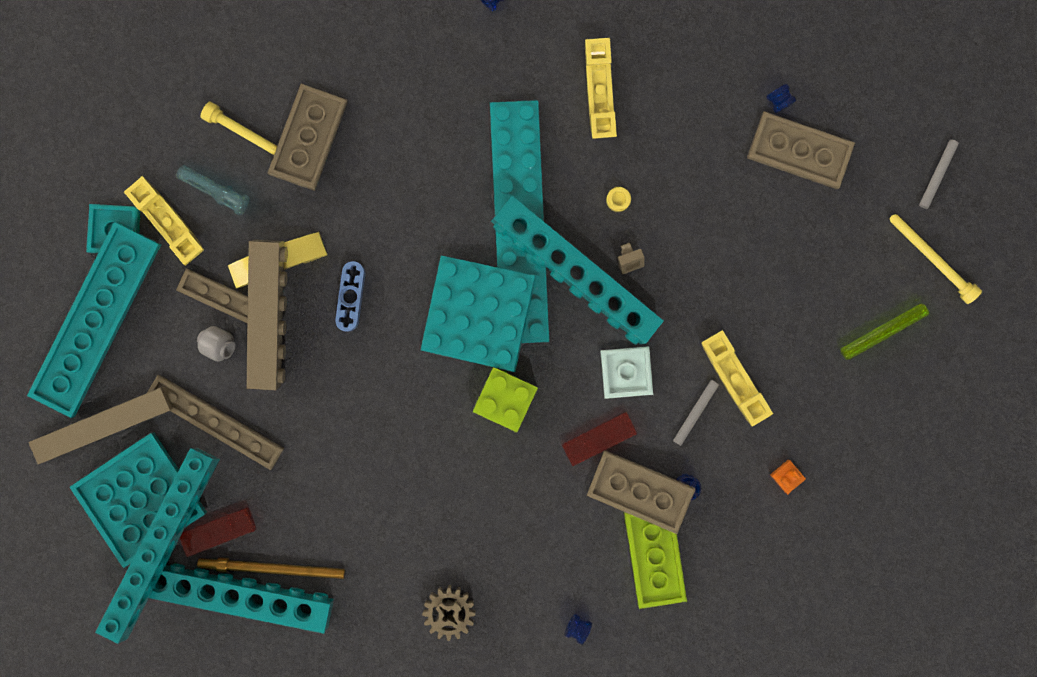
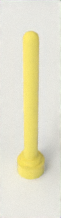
(212, 113)
(968, 291)

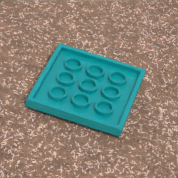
(478, 313)
(127, 495)

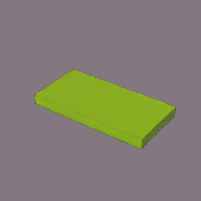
(655, 563)

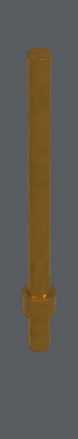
(225, 564)

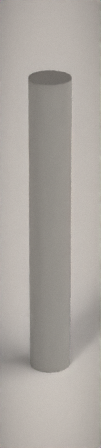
(938, 174)
(696, 412)

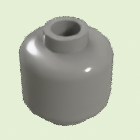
(216, 343)

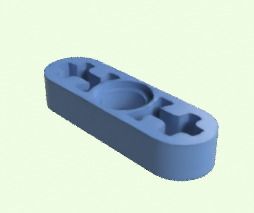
(358, 279)

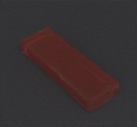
(599, 438)
(217, 532)

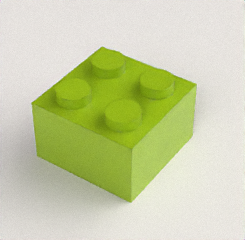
(505, 399)

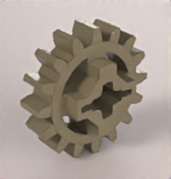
(456, 605)

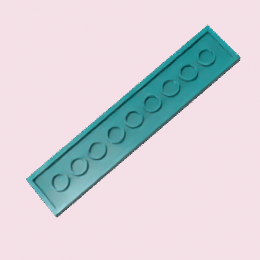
(518, 174)

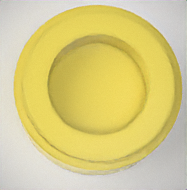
(618, 199)

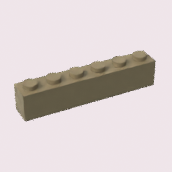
(265, 314)

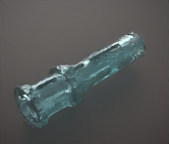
(222, 194)

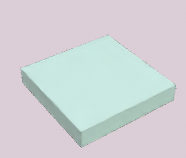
(626, 372)

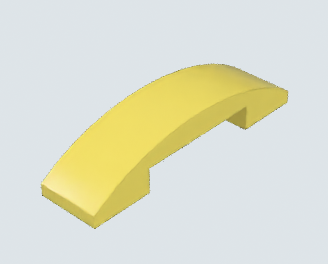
(600, 88)
(165, 220)
(299, 251)
(736, 379)

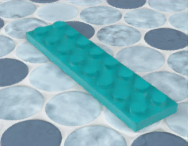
(94, 320)

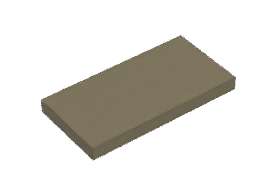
(307, 137)
(800, 150)
(641, 492)

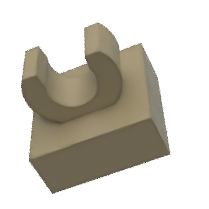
(630, 259)

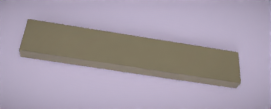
(219, 424)
(100, 425)

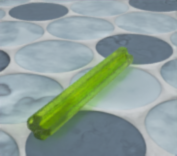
(884, 331)

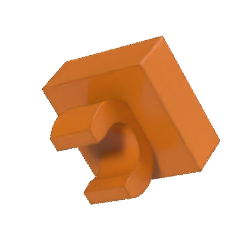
(787, 477)

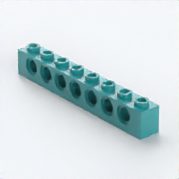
(646, 320)
(157, 545)
(245, 606)

